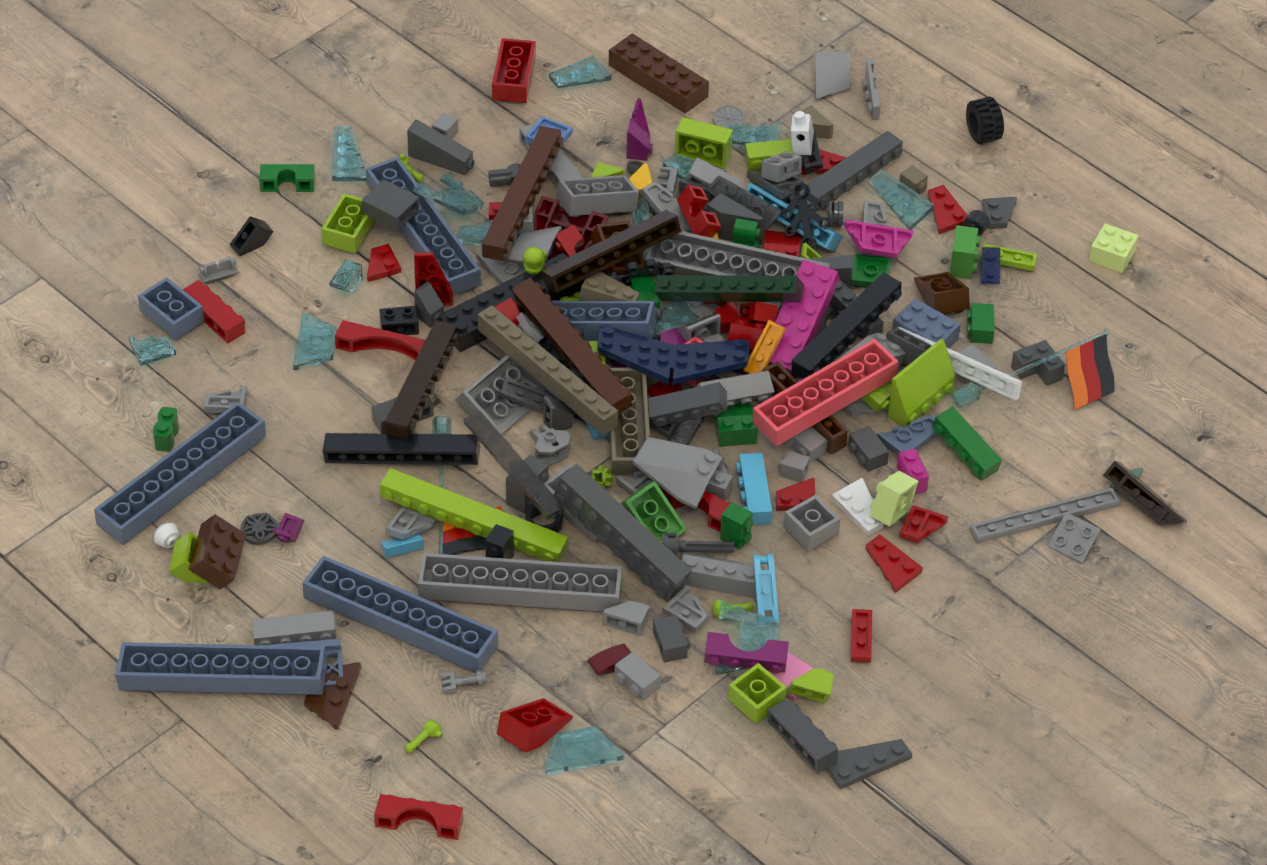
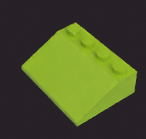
(921, 385)

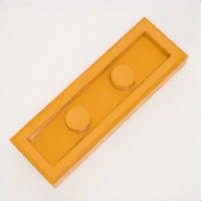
(765, 347)

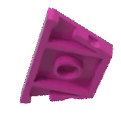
(878, 239)

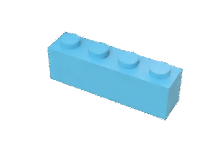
(754, 487)

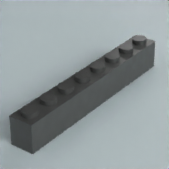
(854, 169)

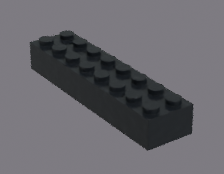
(466, 314)

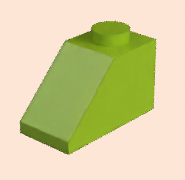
(813, 685)

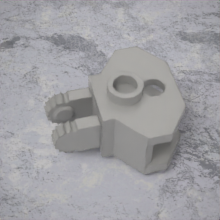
(551, 443)

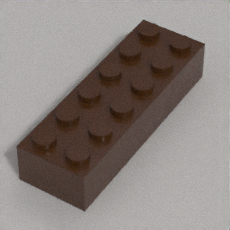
(658, 73)

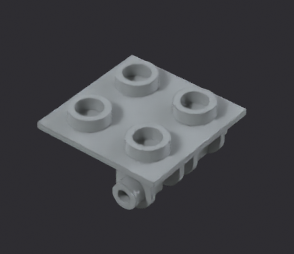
(1074, 537)

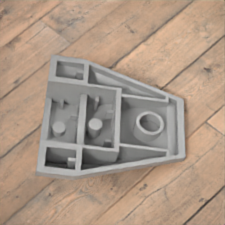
(678, 468)

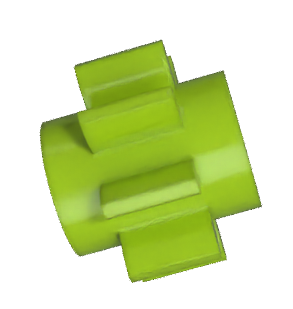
(607, 476)

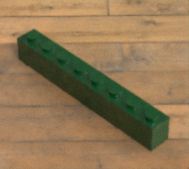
(729, 288)

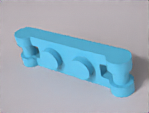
(765, 586)

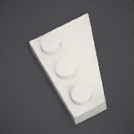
(856, 504)

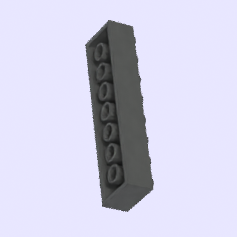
(622, 533)

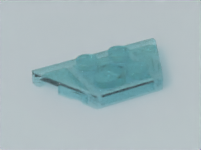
(314, 342)
(580, 749)

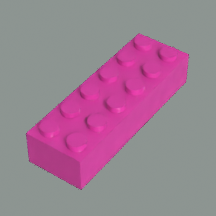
(804, 317)

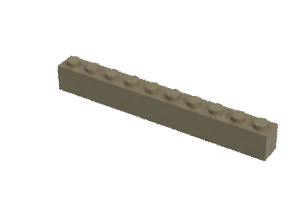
(548, 370)

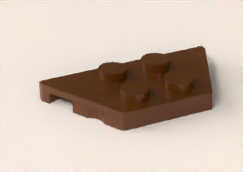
(335, 698)

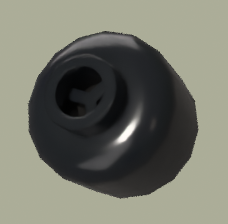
(978, 220)

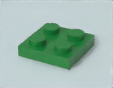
(868, 269)

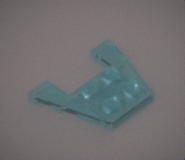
(454, 197)
(754, 631)

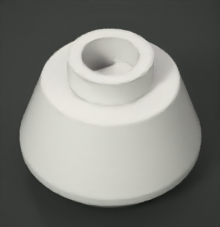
(166, 535)

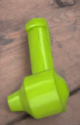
(418, 177)
(748, 606)
(430, 729)

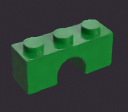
(274, 175)

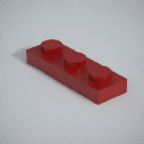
(861, 635)

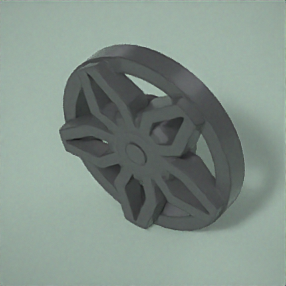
(259, 528)

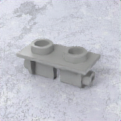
(216, 271)

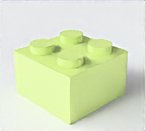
(1113, 248)
(893, 498)

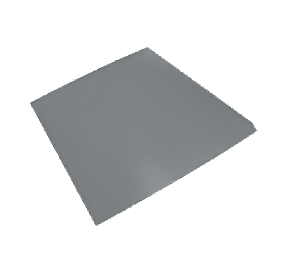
(831, 73)
(542, 239)

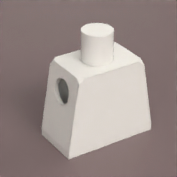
(802, 125)

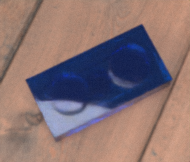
(990, 265)

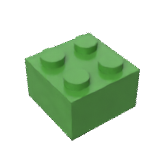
(965, 252)

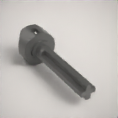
(671, 542)

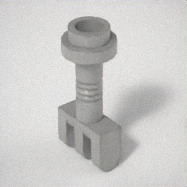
(450, 683)

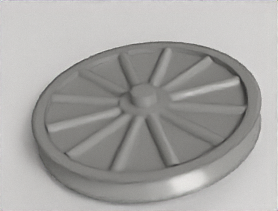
(728, 115)

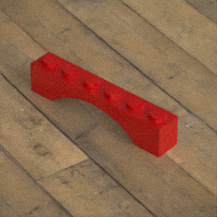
(358, 337)

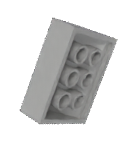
(484, 394)

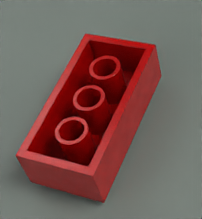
(514, 70)

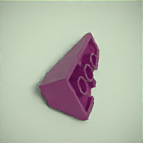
(638, 135)

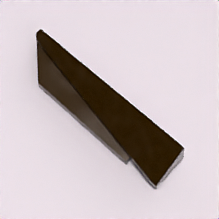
(1142, 495)

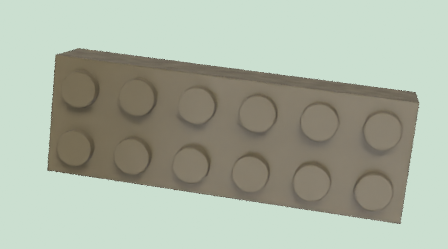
(632, 423)

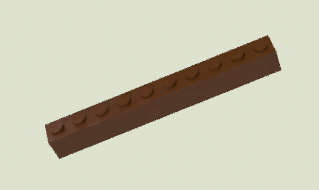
(522, 193)
(570, 344)

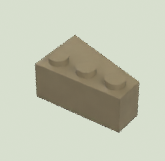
(604, 288)

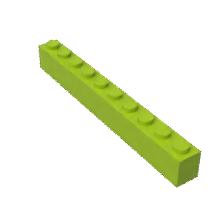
(471, 515)

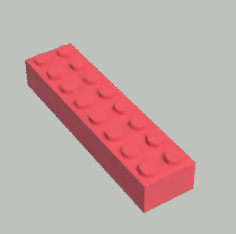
(825, 392)

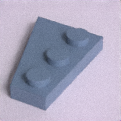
(909, 436)

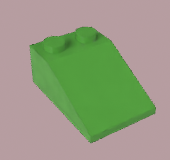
(654, 511)

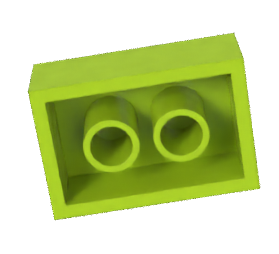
(704, 141)
(347, 225)

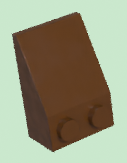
(943, 292)

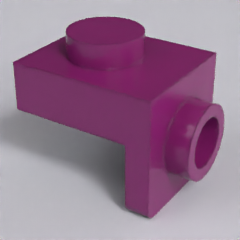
(289, 528)

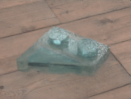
(152, 348)

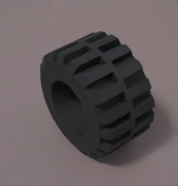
(984, 120)

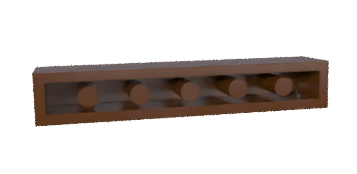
(828, 427)

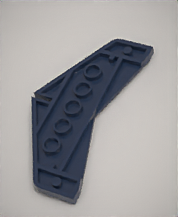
(682, 360)

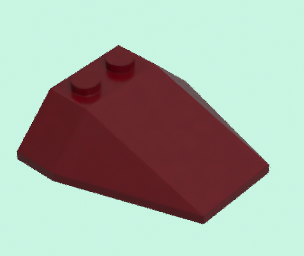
(550, 214)

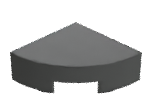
(829, 314)

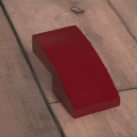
(605, 661)

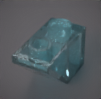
(348, 276)

